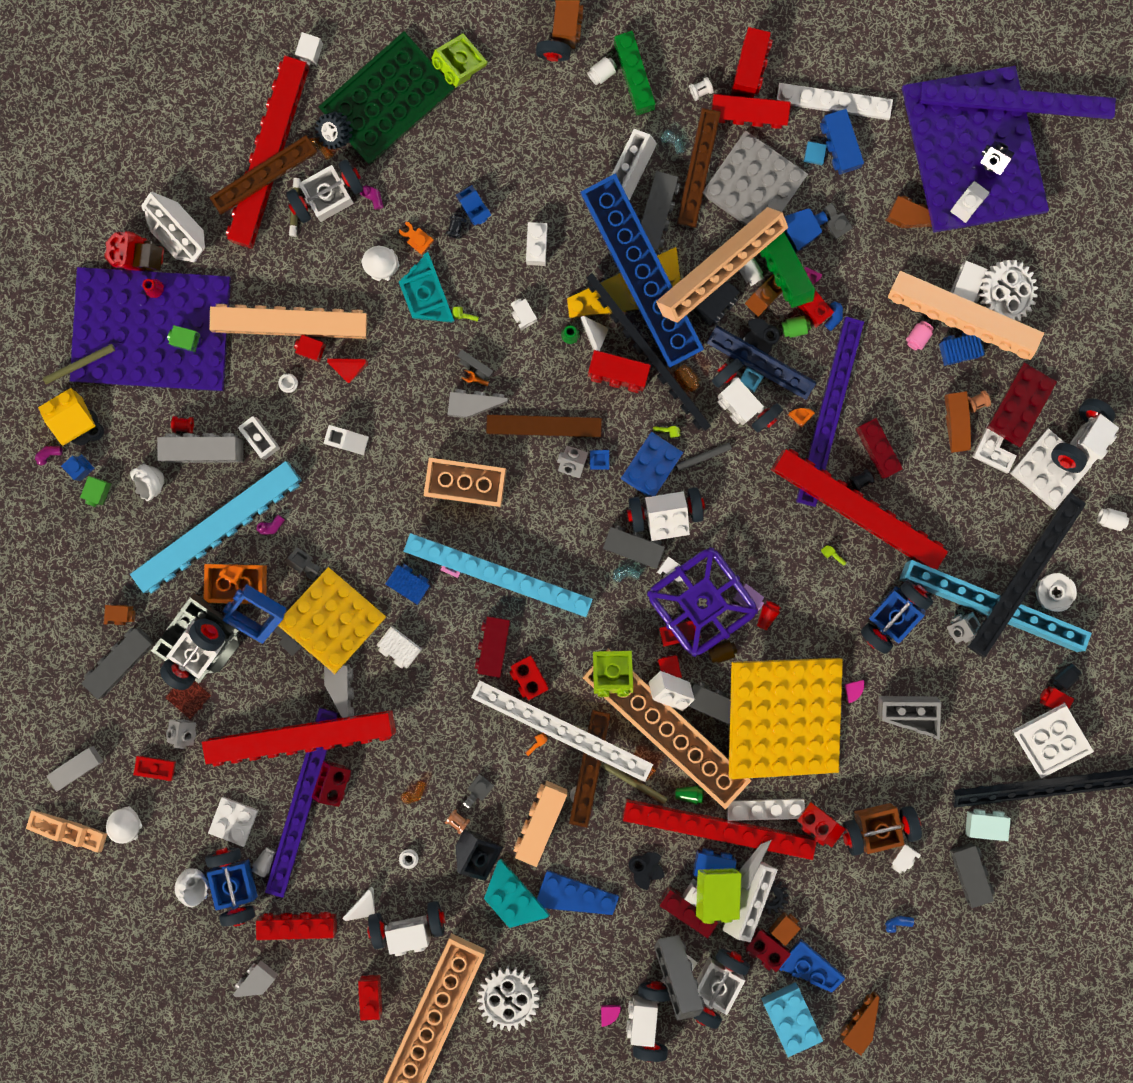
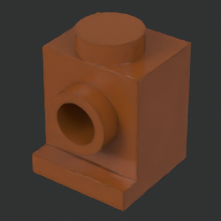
(119, 614)

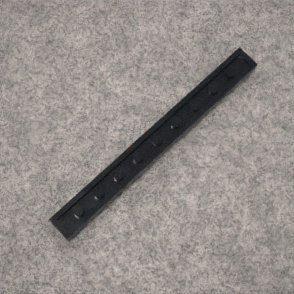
(642, 347)
(1026, 575)
(1042, 788)

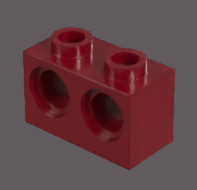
(327, 783)
(769, 946)

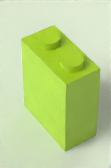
(718, 895)

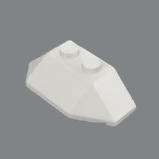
(174, 227)

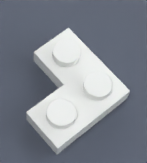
(990, 453)

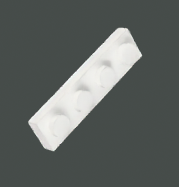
(765, 809)

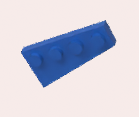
(572, 895)

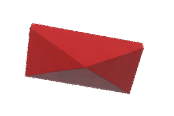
(348, 368)

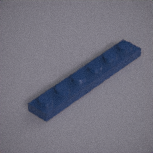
(761, 362)

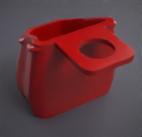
(121, 249)

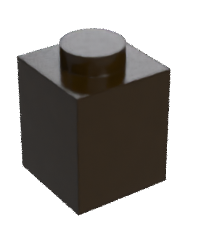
(147, 256)

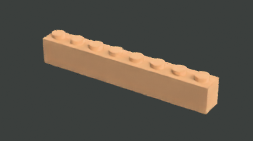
(722, 264)
(965, 315)
(288, 322)

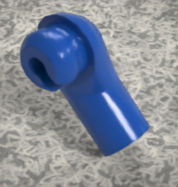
(836, 317)

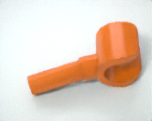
(472, 377)
(541, 740)

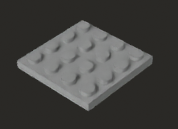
(753, 180)

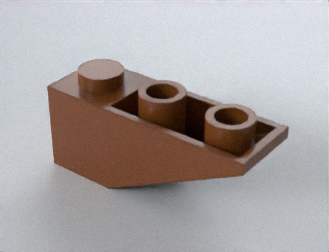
(908, 214)
(764, 296)
(860, 1030)

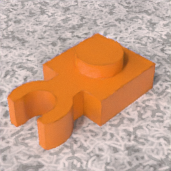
(418, 240)

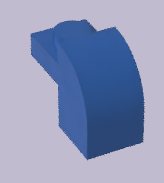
(473, 205)

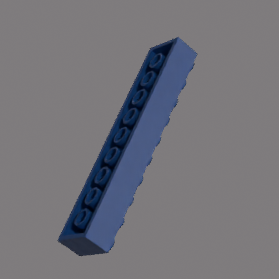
(639, 267)

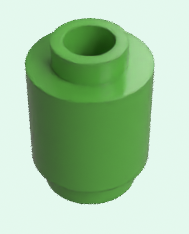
(796, 326)

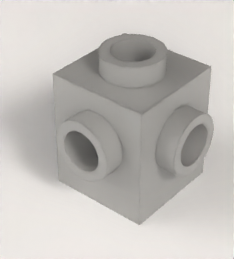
(572, 461)
(963, 627)
(181, 733)

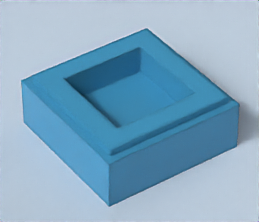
(815, 153)

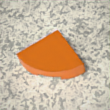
(801, 415)
(232, 573)

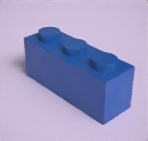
(841, 142)

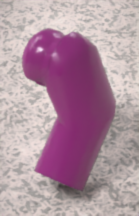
(45, 452)
(270, 528)

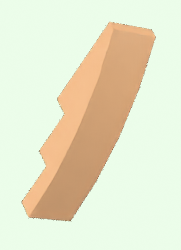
(66, 831)

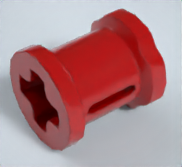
(182, 424)

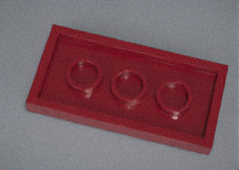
(1021, 404)

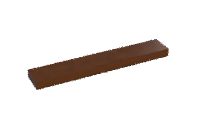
(698, 167)
(263, 174)
(544, 426)
(588, 773)

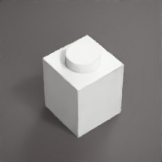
(309, 49)

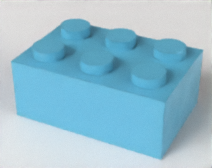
(792, 1019)

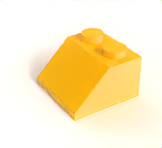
(67, 416)

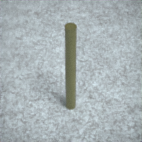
(78, 364)
(634, 782)

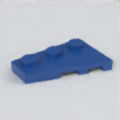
(811, 966)

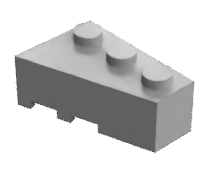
(912, 712)

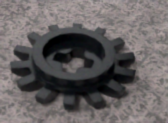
(779, 900)

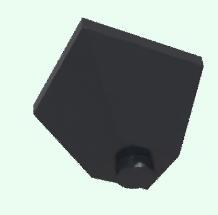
(476, 855)

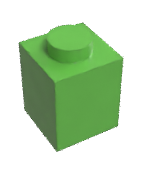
(183, 338)
(95, 491)

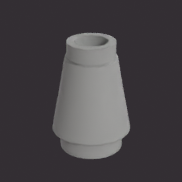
(264, 862)

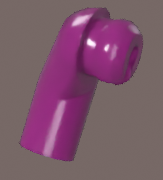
(374, 195)

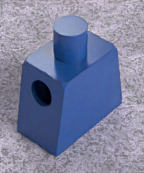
(803, 228)

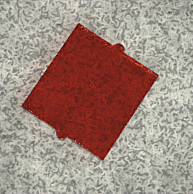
(189, 700)

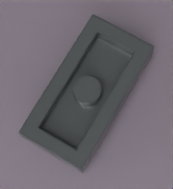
(481, 370)

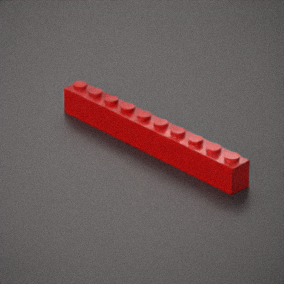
(270, 141)
(859, 510)
(299, 737)
(718, 829)

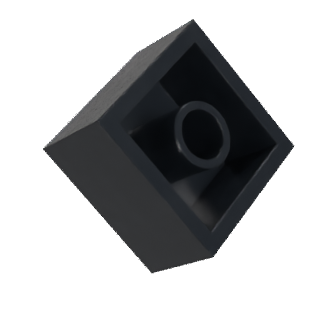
(713, 307)

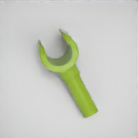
(457, 313)
(673, 430)
(830, 551)

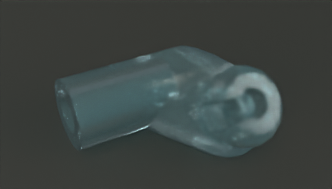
(675, 139)
(625, 571)

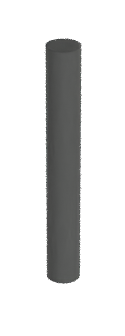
(704, 456)

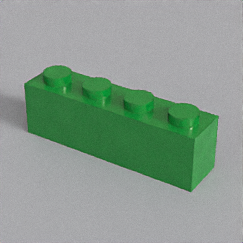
(634, 73)
(788, 272)

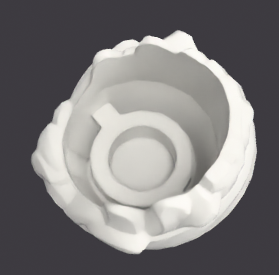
(380, 262)
(147, 481)
(123, 825)
(191, 887)

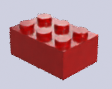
(752, 63)
(618, 371)

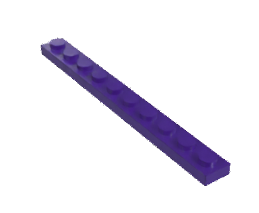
(1017, 100)
(833, 399)
(297, 816)

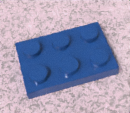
(651, 465)

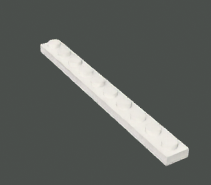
(562, 731)

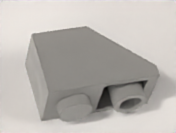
(257, 981)

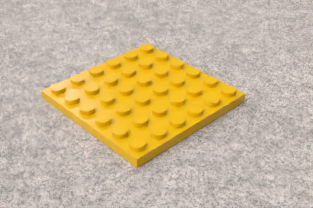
(785, 717)

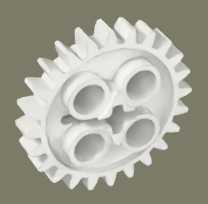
(1009, 290)
(496, 1010)

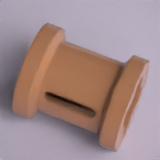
(979, 401)
(457, 821)

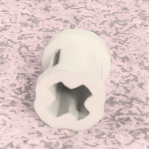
(707, 88)

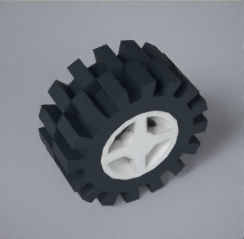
(328, 125)

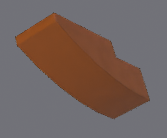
(958, 421)

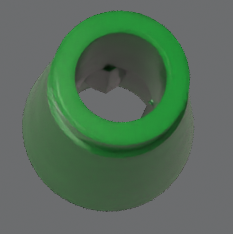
(570, 339)
(690, 794)

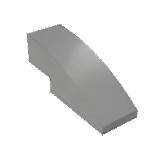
(74, 768)

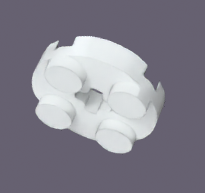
(1062, 583)

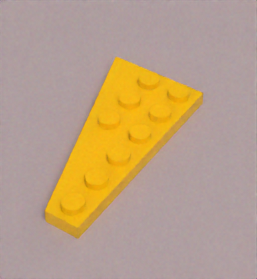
(586, 303)

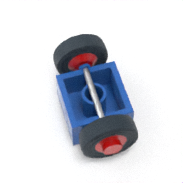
(896, 615)
(231, 886)

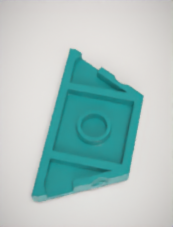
(424, 293)
(512, 898)

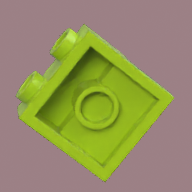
(458, 60)
(612, 673)

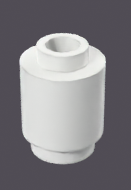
(602, 70)
(751, 272)
(1113, 519)

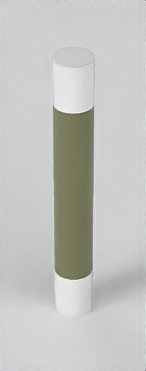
(294, 218)

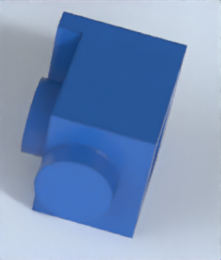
(77, 467)

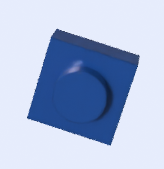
(599, 459)

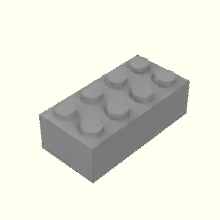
(198, 449)

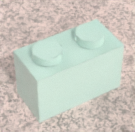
(987, 825)

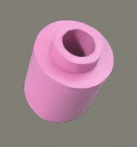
(920, 335)

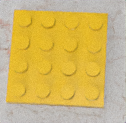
(331, 620)

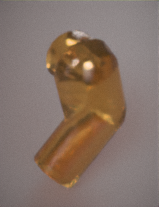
(325, 151)
(414, 795)

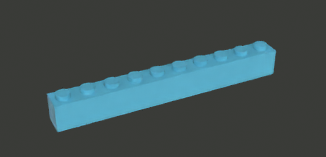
(216, 527)
(497, 575)
(983, 601)

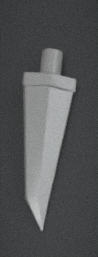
(751, 866)

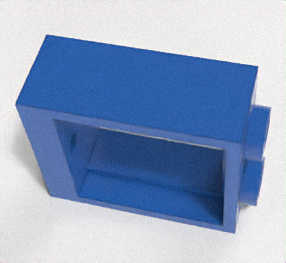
(245, 624)

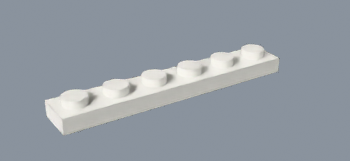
(835, 101)

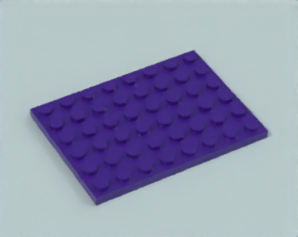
(950, 151)
(117, 311)

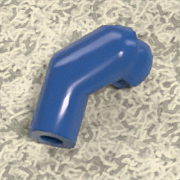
(898, 921)

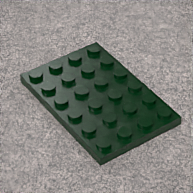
(388, 97)

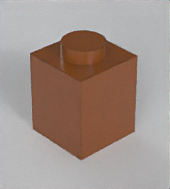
(785, 928)

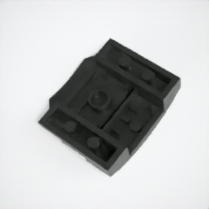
(196, 609)

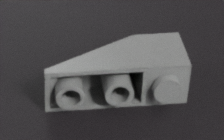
(469, 405)
(339, 689)

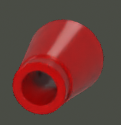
(156, 289)
(768, 614)

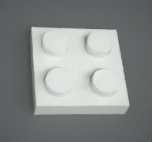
(233, 821)

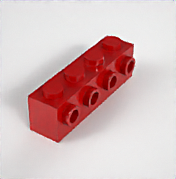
(751, 109)
(296, 926)

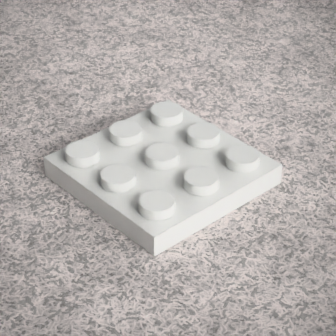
(1042, 475)
(1053, 740)

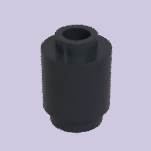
(1066, 677)

